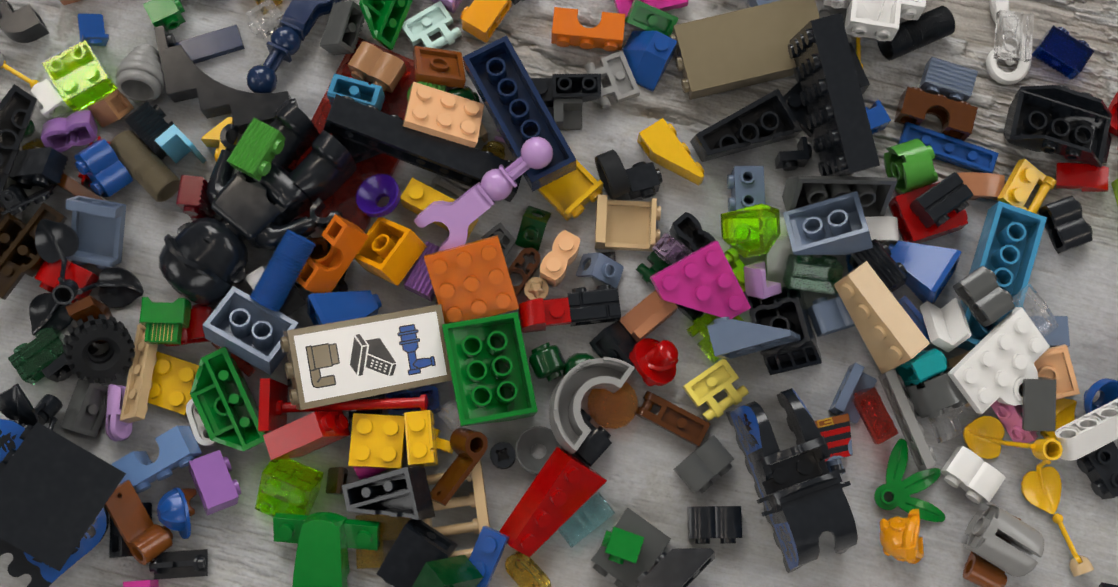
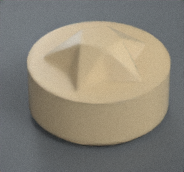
(536, 288)

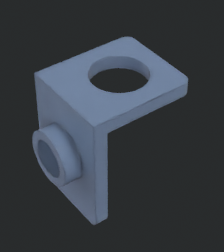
(601, 268)

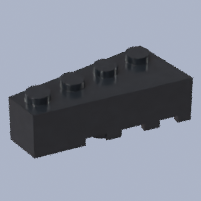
(15, 116)

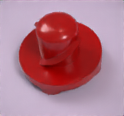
(655, 361)

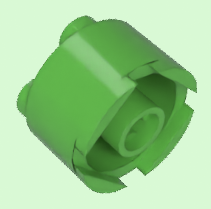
(911, 165)

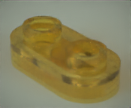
(526, 571)

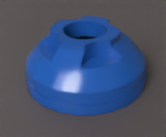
(1108, 392)

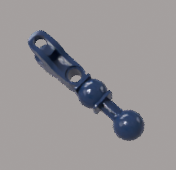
(286, 41)

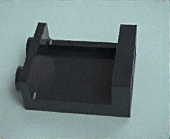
(410, 552)

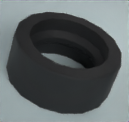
(612, 174)

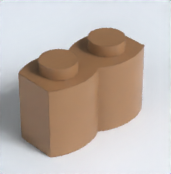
(376, 67)

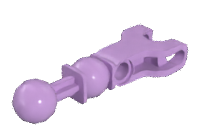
(494, 186)

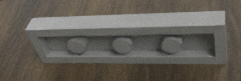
(911, 429)

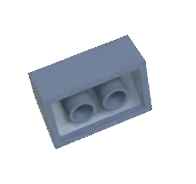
(248, 330)

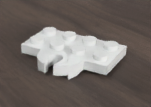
(1000, 363)

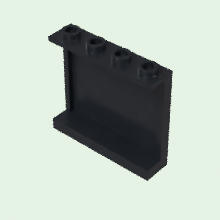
(52, 494)

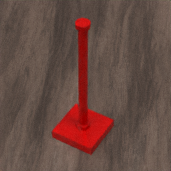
(274, 405)

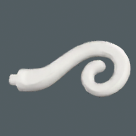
(992, 68)

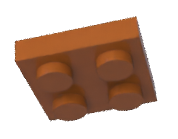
(439, 67)

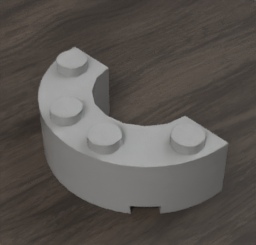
(566, 398)

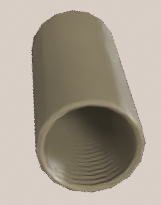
(145, 166)

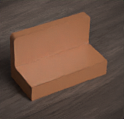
(647, 316)

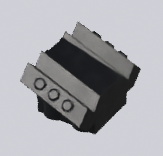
(787, 312)

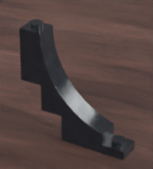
(187, 81)

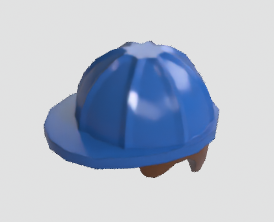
(175, 510)

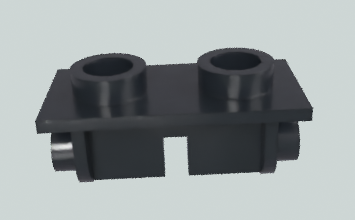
(180, 564)

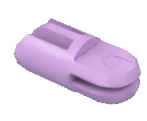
(114, 428)

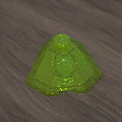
(751, 229)

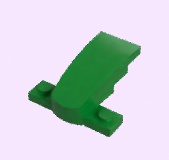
(324, 545)

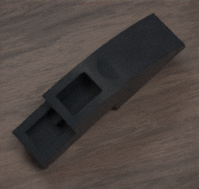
(569, 87)

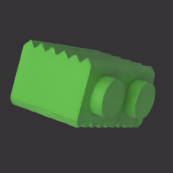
(257, 149)

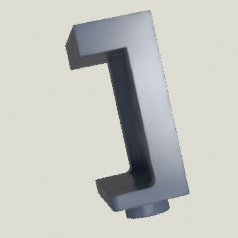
(99, 231)

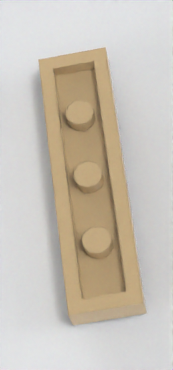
(139, 379)

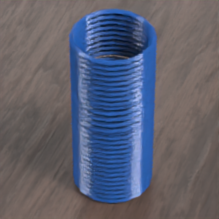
(278, 275)

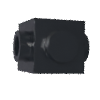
(643, 180)

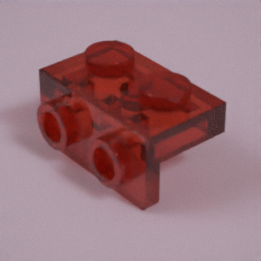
(874, 415)

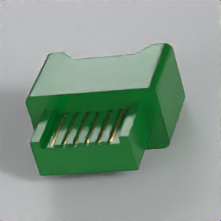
(164, 320)

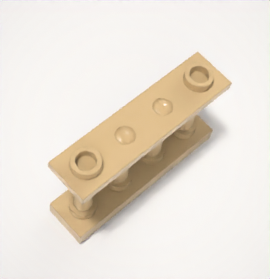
(475, 499)

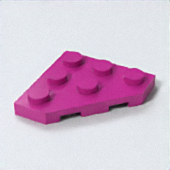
(703, 283)

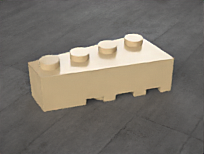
(880, 318)

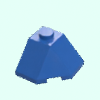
(648, 56)

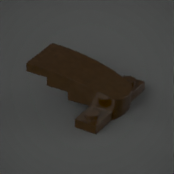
(18, 247)

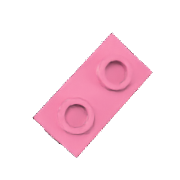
(1012, 422)

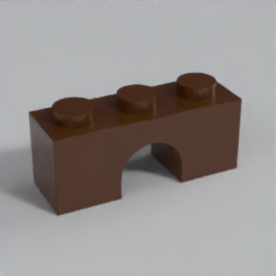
(955, 116)

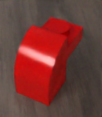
(540, 313)

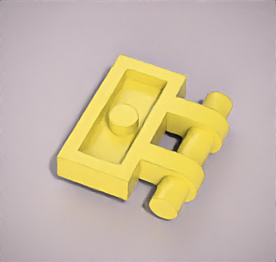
(710, 383)

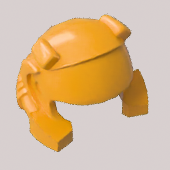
(901, 537)

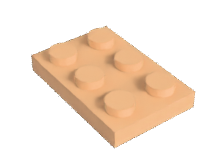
(443, 115)

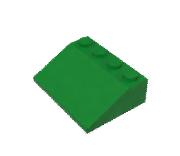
(489, 370)

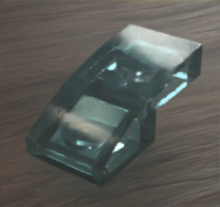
(586, 519)

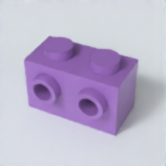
(214, 482)

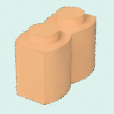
(563, 253)

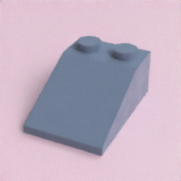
(829, 227)
(739, 338)

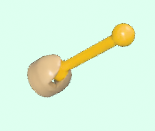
(1078, 564)

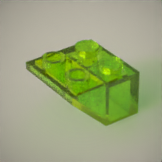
(79, 76)
(288, 488)

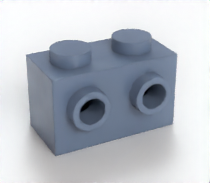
(746, 187)

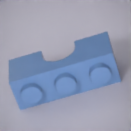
(175, 450)

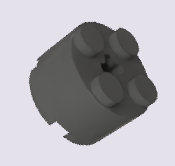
(935, 395)

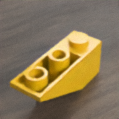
(666, 150)

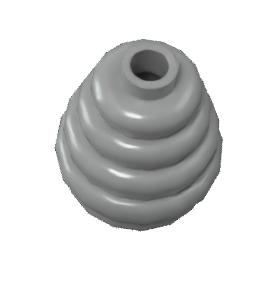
(141, 74)

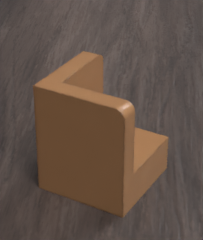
(110, 108)

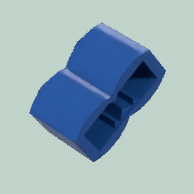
(102, 168)

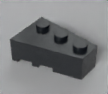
(393, 494)

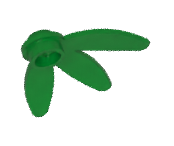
(903, 489)

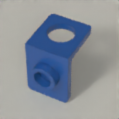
(92, 29)

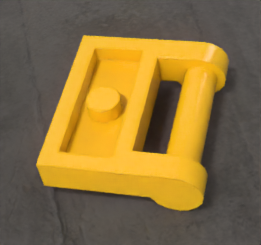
(1022, 183)

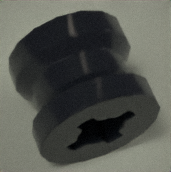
(503, 457)

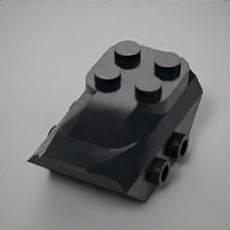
(1060, 123)

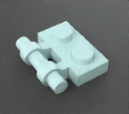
(428, 23)

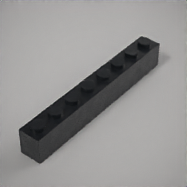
(387, 135)

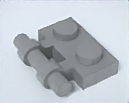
(619, 76)

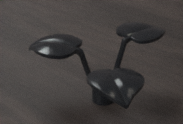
(49, 310)
(17, 407)

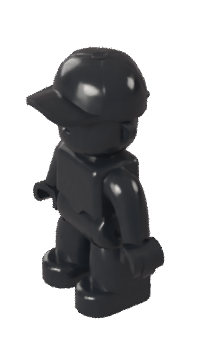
(210, 252)

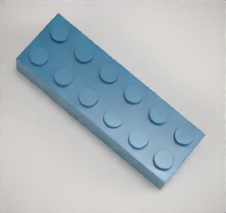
(1009, 250)

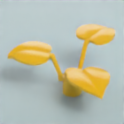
(1038, 487)

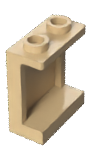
(626, 224)

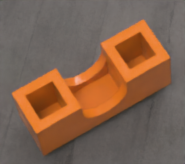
(606, 35)
(324, 273)

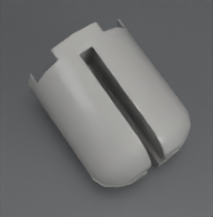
(1003, 539)

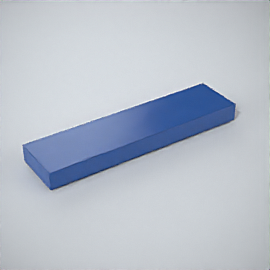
(952, 149)

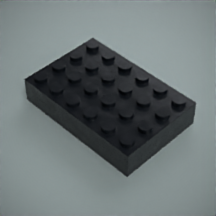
(833, 97)

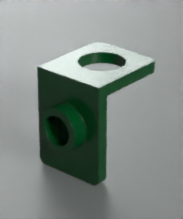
(532, 228)

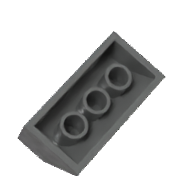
(807, 190)

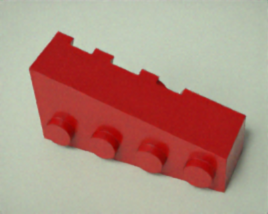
(550, 501)

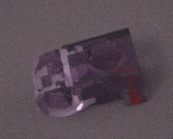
(670, 249)

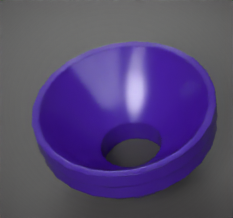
(373, 190)

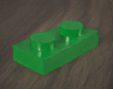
(651, 18)

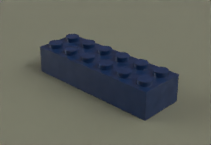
(517, 108)

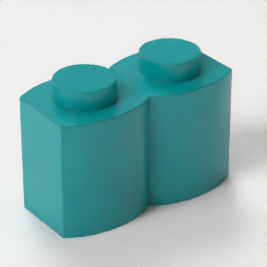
(922, 367)

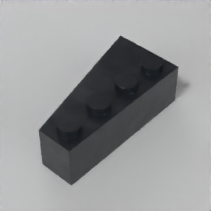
(751, 127)

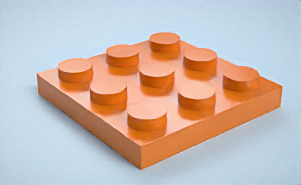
(472, 280)

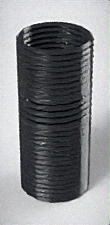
(928, 28)

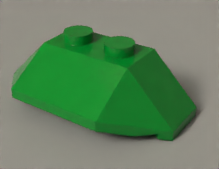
(385, 19)
(226, 402)

